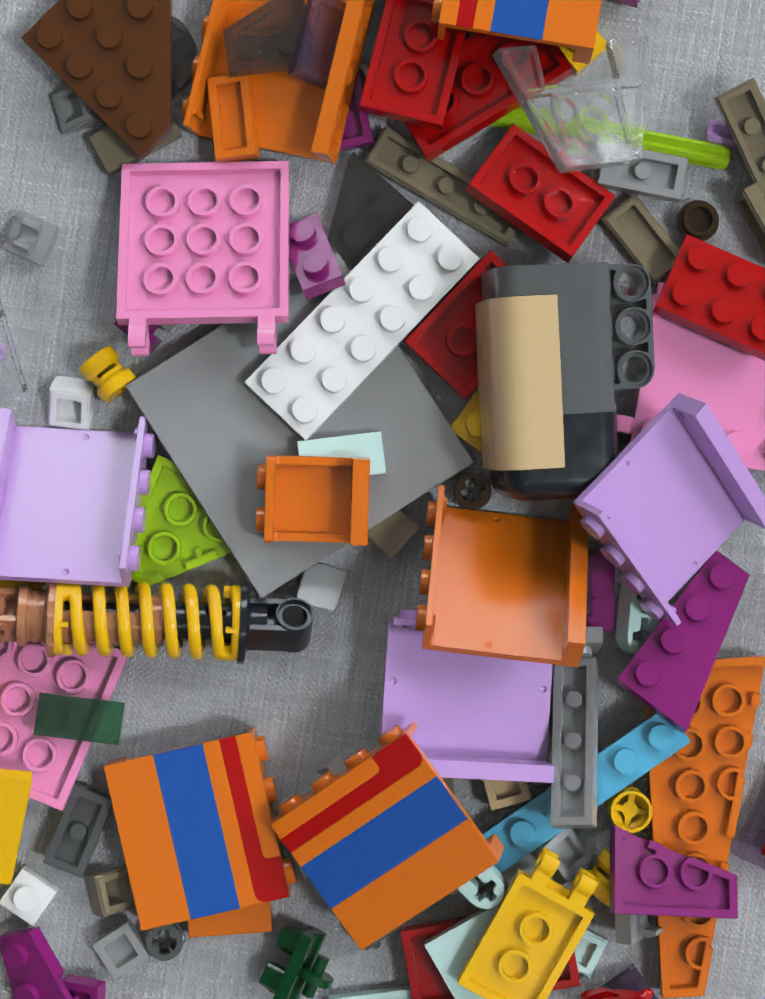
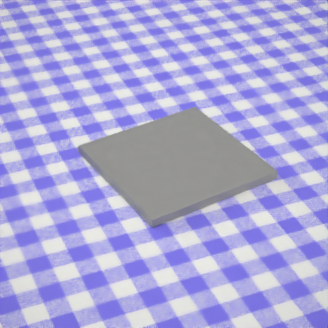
(224, 430)

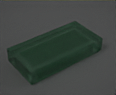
(79, 718)

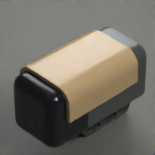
(551, 371)

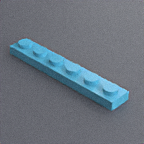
(617, 767)

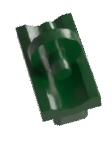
(302, 972)

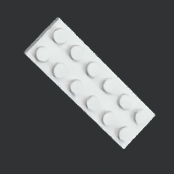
(362, 321)

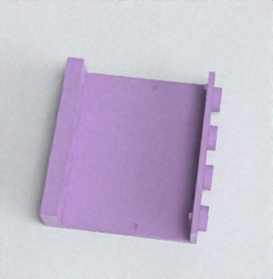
(670, 502)
(72, 503)
(470, 710)

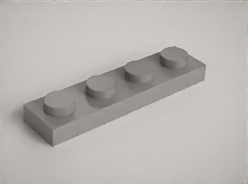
(575, 745)

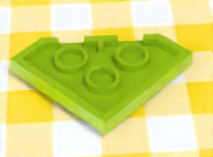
(176, 528)

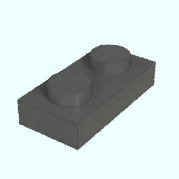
(79, 830)

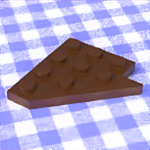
(114, 61)

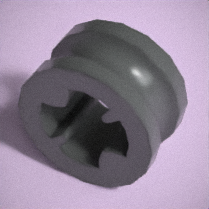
(155, 947)

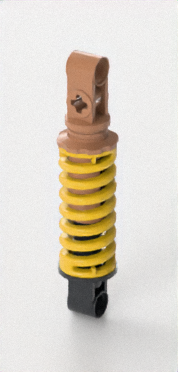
(78, 619)

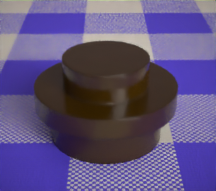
(698, 220)

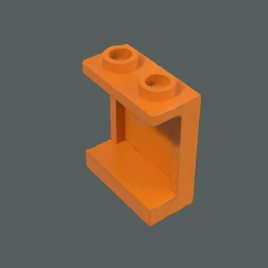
(314, 499)

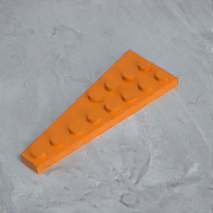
(698, 807)

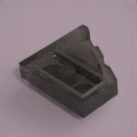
(264, 38)
(364, 211)

